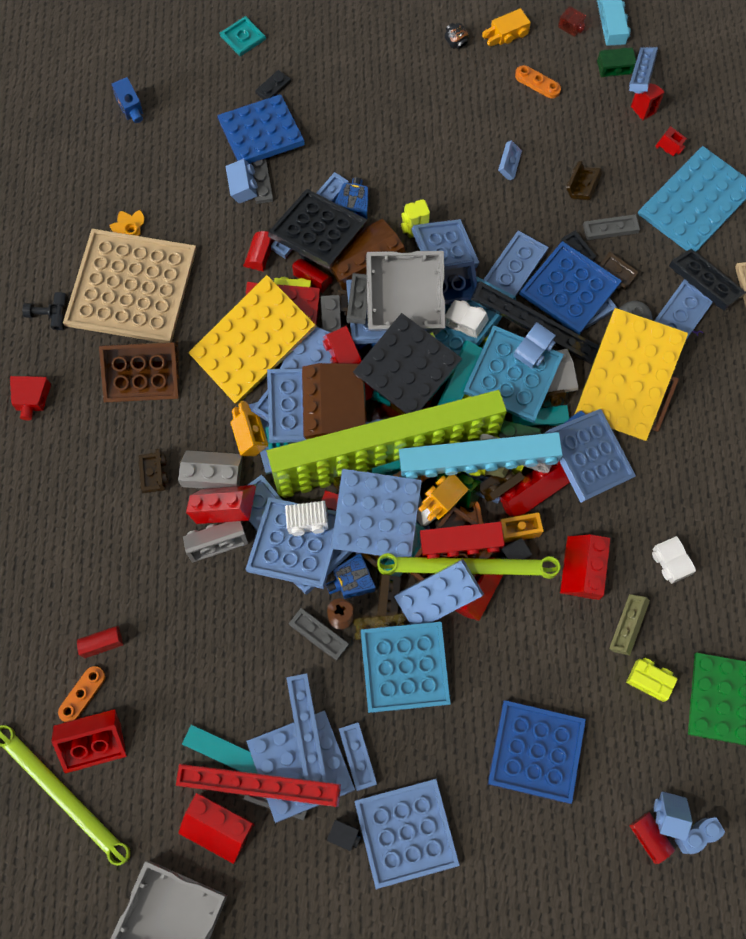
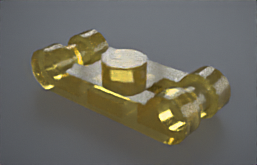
(377, 622)

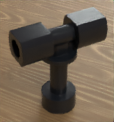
(54, 310)

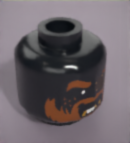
(456, 35)

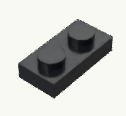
(273, 85)
(577, 243)

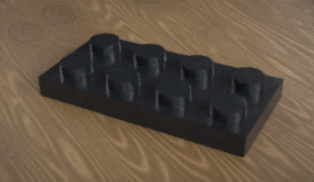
(707, 279)

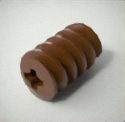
(344, 607)

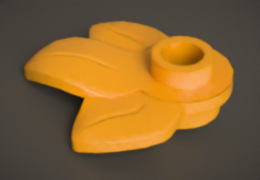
(127, 222)

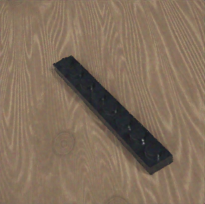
(527, 318)

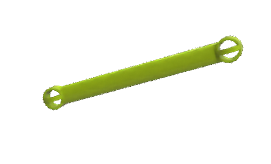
(475, 565)
(63, 797)

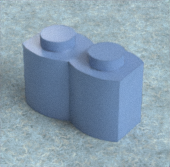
(534, 345)
(703, 832)

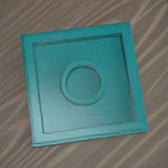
(242, 36)

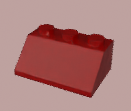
(221, 504)
(585, 566)
(488, 585)
(89, 741)
(215, 828)

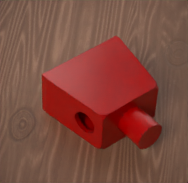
(29, 394)

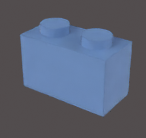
(241, 181)
(673, 815)

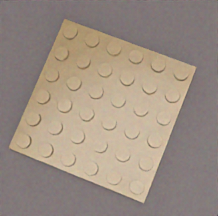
(130, 286)

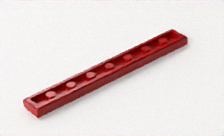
(259, 785)

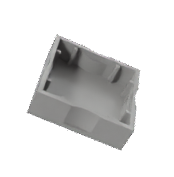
(407, 286)
(169, 907)

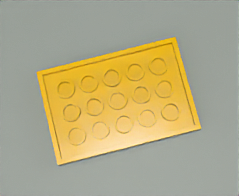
(252, 339)
(632, 372)

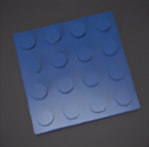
(261, 129)
(570, 288)
(537, 752)

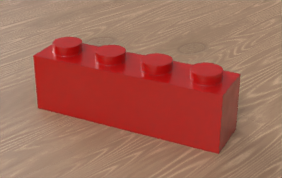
(344, 351)
(533, 490)
(462, 539)

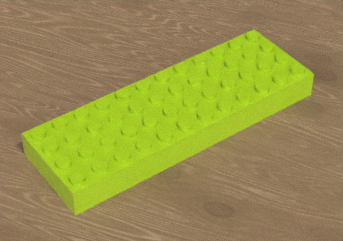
(371, 445)

